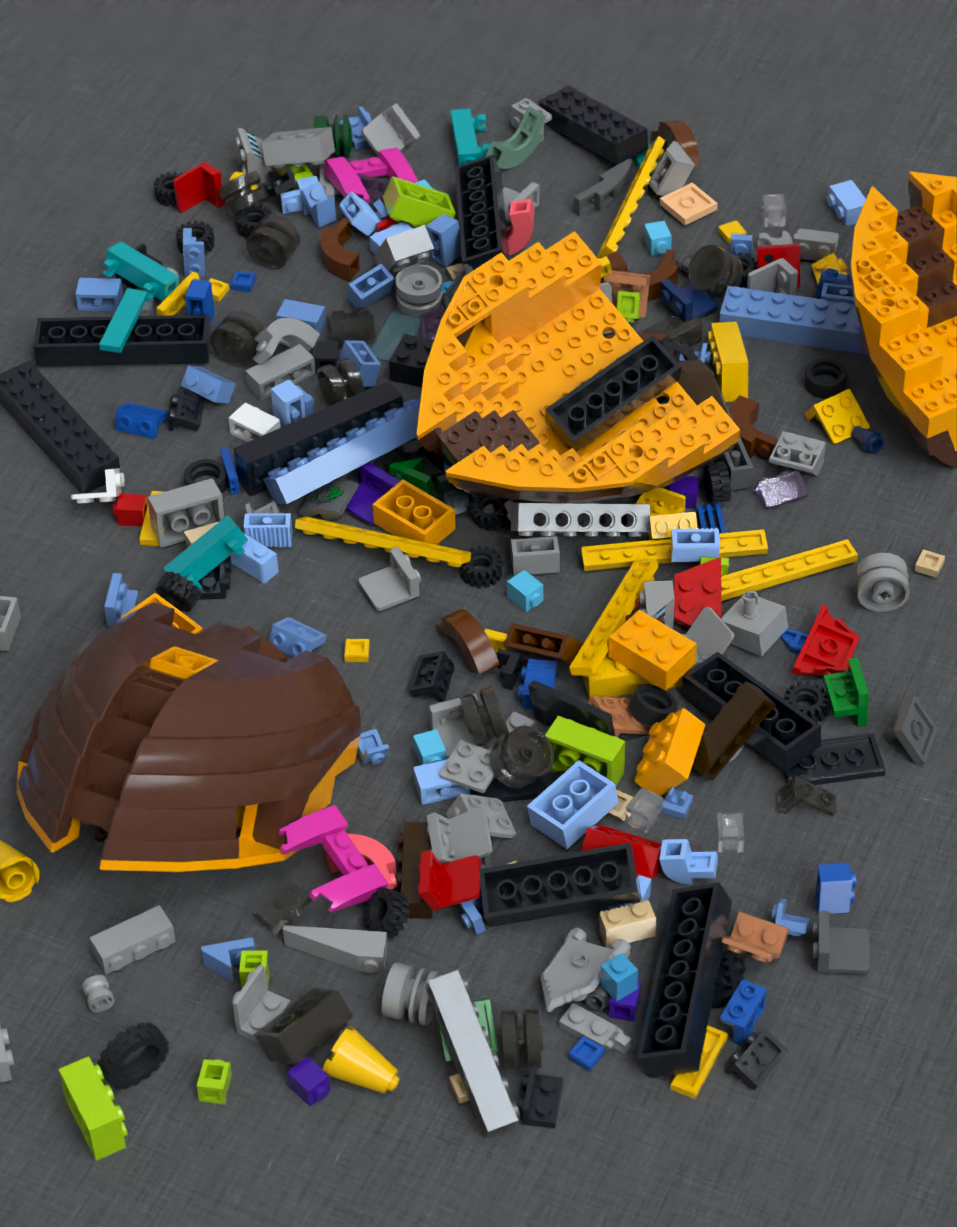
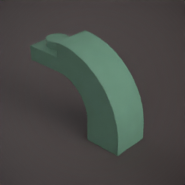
(522, 143)

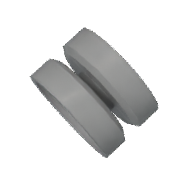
(418, 290)
(882, 582)

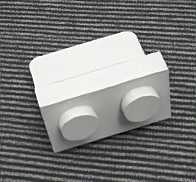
(114, 482)

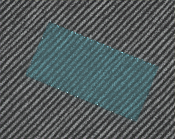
(392, 334)

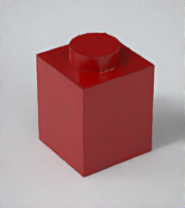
(130, 509)

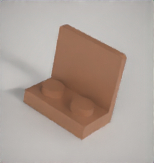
(630, 283)
(621, 716)
(757, 936)

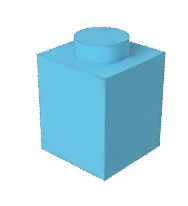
(657, 237)
(525, 591)
(429, 747)

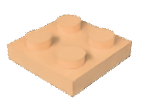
(688, 203)

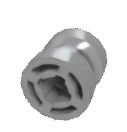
(98, 994)

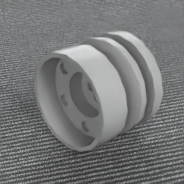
(408, 993)

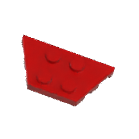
(695, 590)
(826, 646)

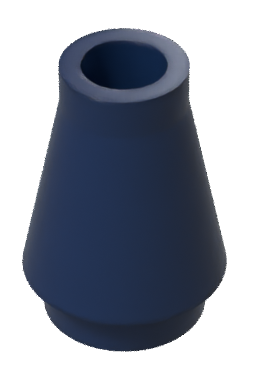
(869, 440)

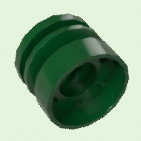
(341, 133)

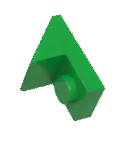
(412, 472)

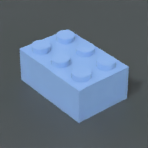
(572, 804)

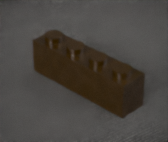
(731, 729)
(413, 841)

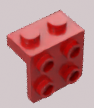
(197, 186)
(448, 882)

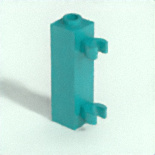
(464, 135)
(140, 271)
(209, 551)

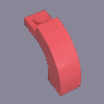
(522, 218)
(373, 853)

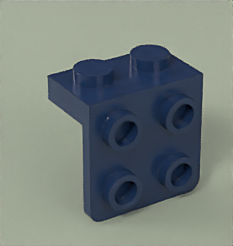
(686, 302)

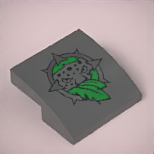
(329, 499)

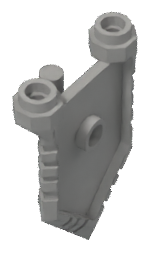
(577, 968)

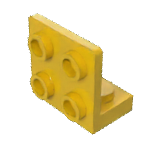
(838, 416)

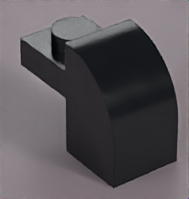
(451, 495)

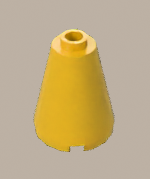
(16, 873)
(360, 1063)

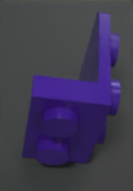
(372, 487)

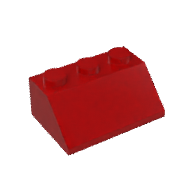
(646, 850)

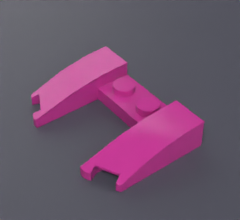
(345, 178)
(328, 828)

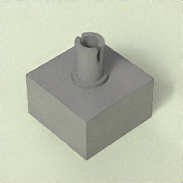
(756, 622)

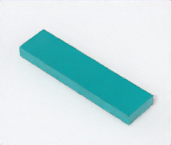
(123, 320)

